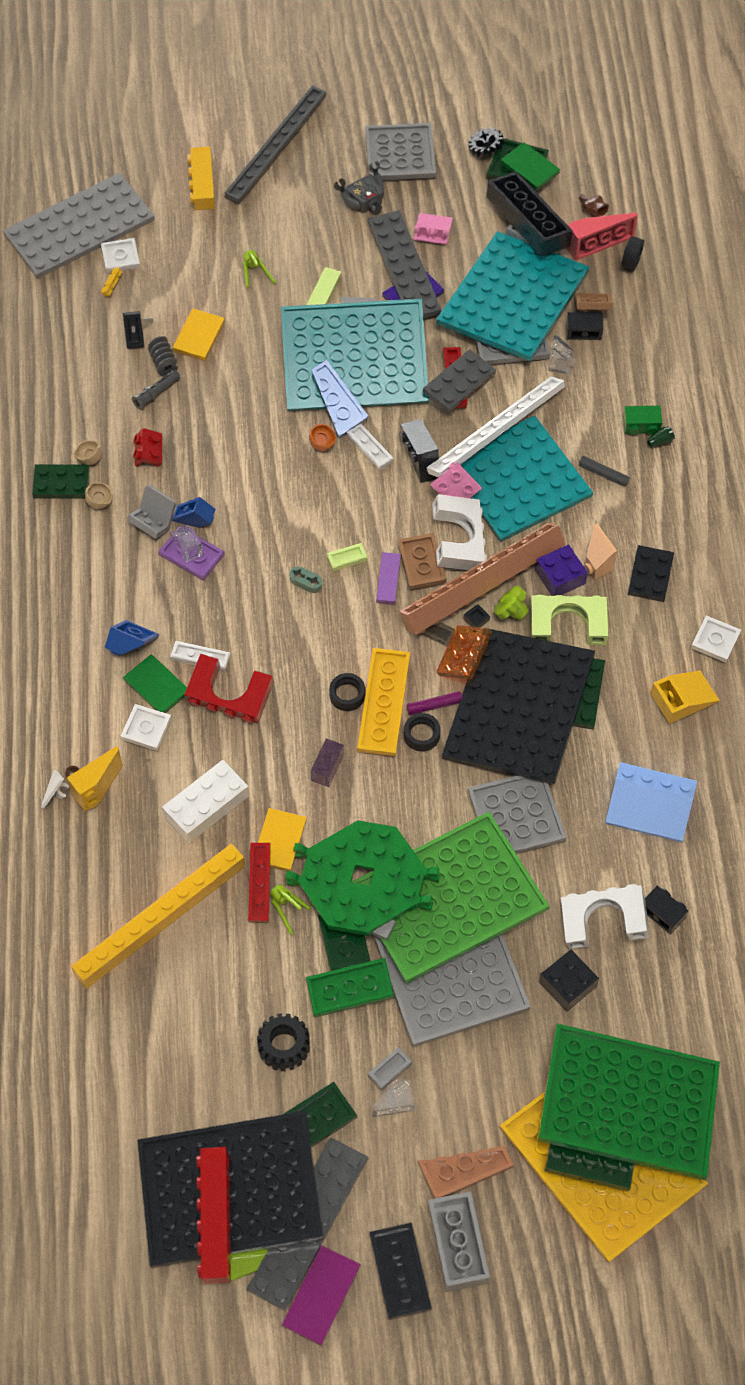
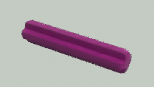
(433, 703)

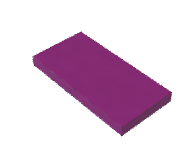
(321, 1295)

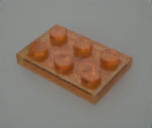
(464, 652)

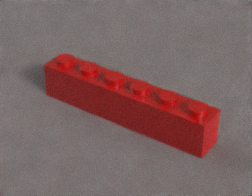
(215, 1216)

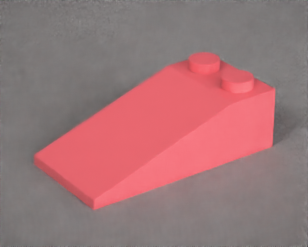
(600, 233)

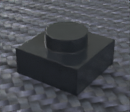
(476, 616)

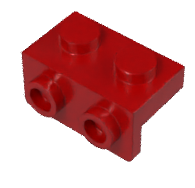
(148, 447)

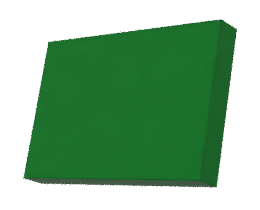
(530, 166)
(156, 684)

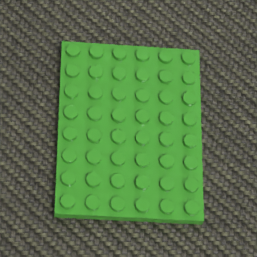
(477, 898)

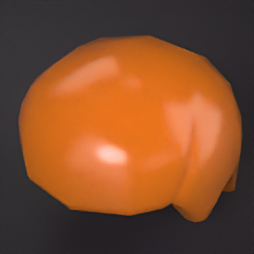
(322, 437)

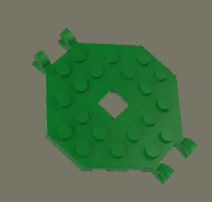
(360, 907)

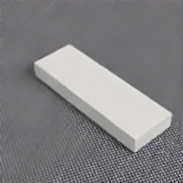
(370, 447)
(190, 653)

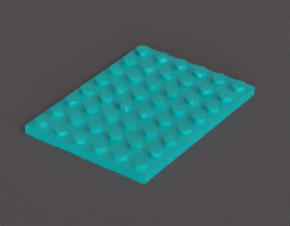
(512, 296)
(369, 345)

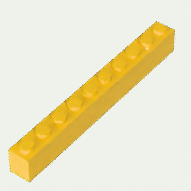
(158, 916)

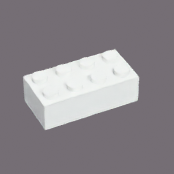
(205, 801)

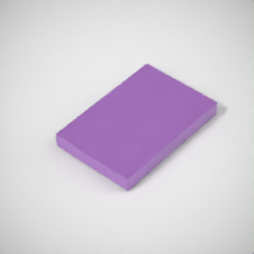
(200, 566)

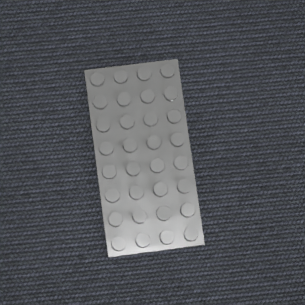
(78, 225)

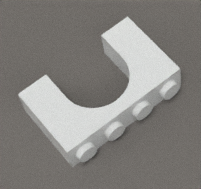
(468, 515)
(578, 909)

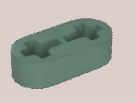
(307, 577)

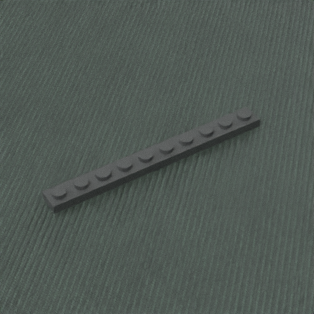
(275, 144)

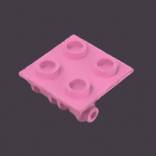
(432, 228)
(456, 482)

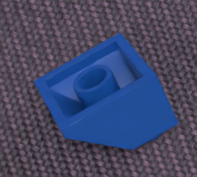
(128, 636)

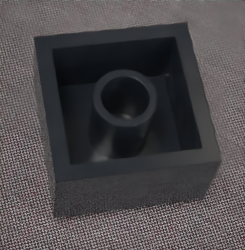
(568, 980)

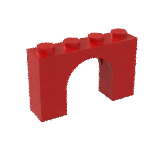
(248, 706)

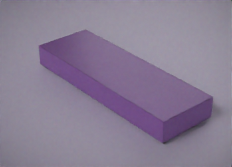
(388, 578)

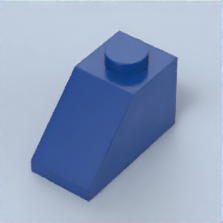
(194, 513)

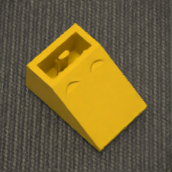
(683, 695)

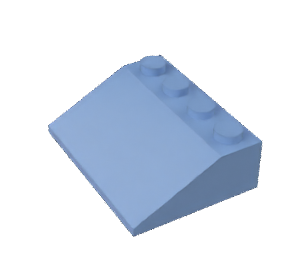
(651, 802)

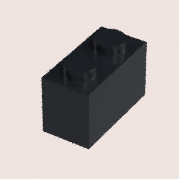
(584, 325)
(665, 909)

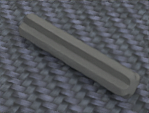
(604, 471)

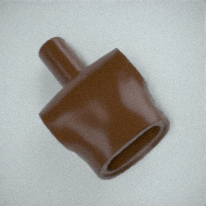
(594, 205)

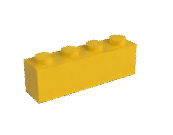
(201, 178)

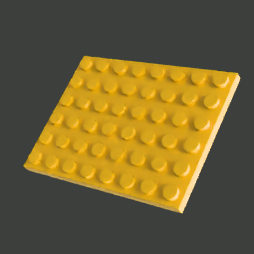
(605, 1214)

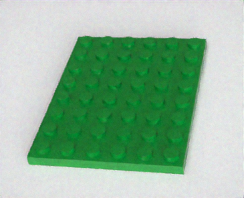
(630, 1101)

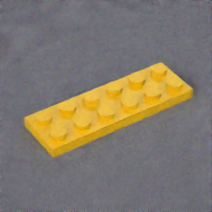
(383, 702)

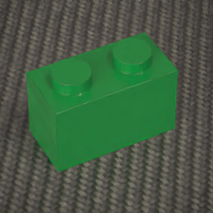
(642, 419)

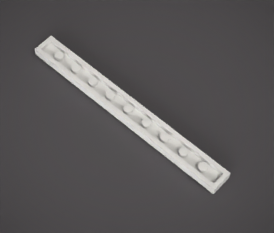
(497, 426)

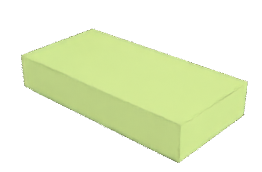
(347, 557)

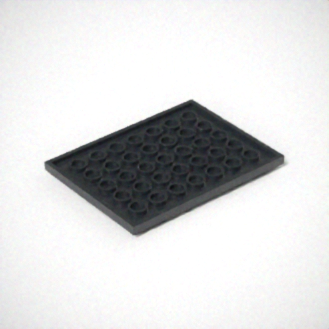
(520, 706)
(269, 1181)

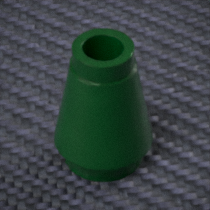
(661, 437)

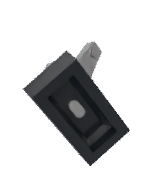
(133, 328)

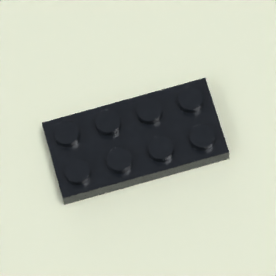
(400, 1271)

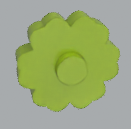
(512, 604)

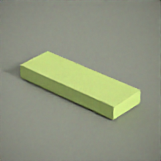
(325, 287)

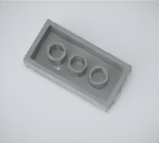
(458, 1241)

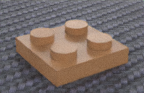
(595, 301)

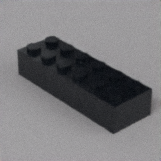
(529, 214)

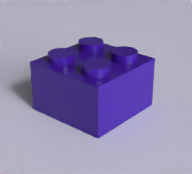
(561, 571)

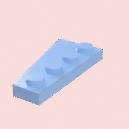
(340, 402)

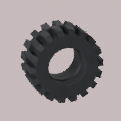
(278, 1026)

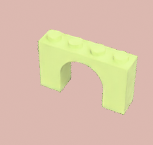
(590, 609)

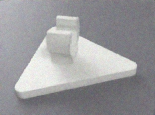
(54, 788)

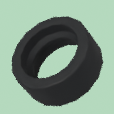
(632, 253)
(347, 705)
(419, 745)

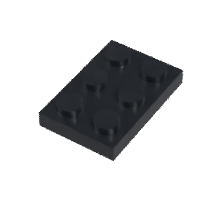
(651, 573)

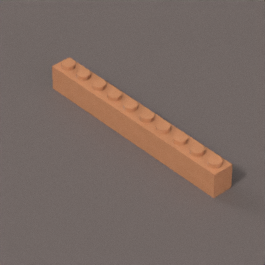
(481, 578)

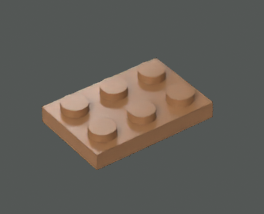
(420, 561)

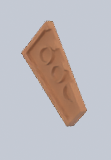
(463, 1170)

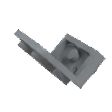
(154, 512)

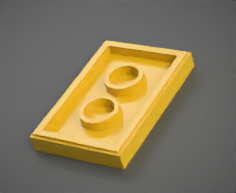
(198, 334)
(282, 831)

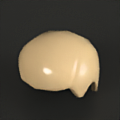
(88, 452)
(98, 495)

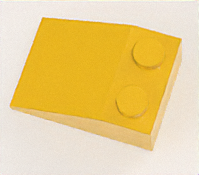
(93, 780)

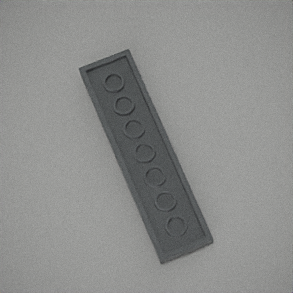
(403, 261)
(287, 1265)

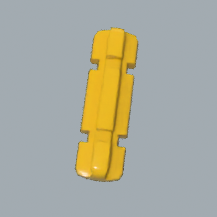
(111, 282)

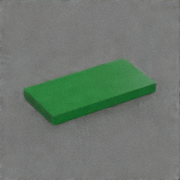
(350, 987)

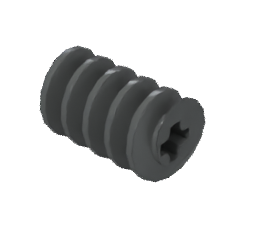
(162, 355)

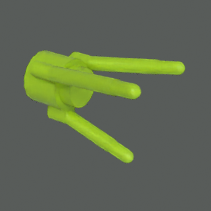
(252, 261)
(283, 896)

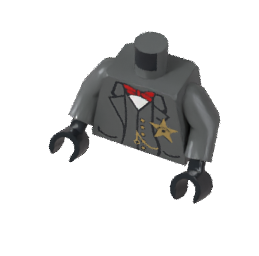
(364, 193)

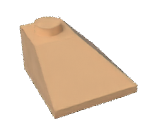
(600, 554)

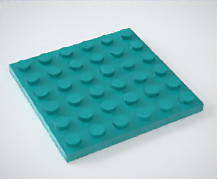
(524, 479)

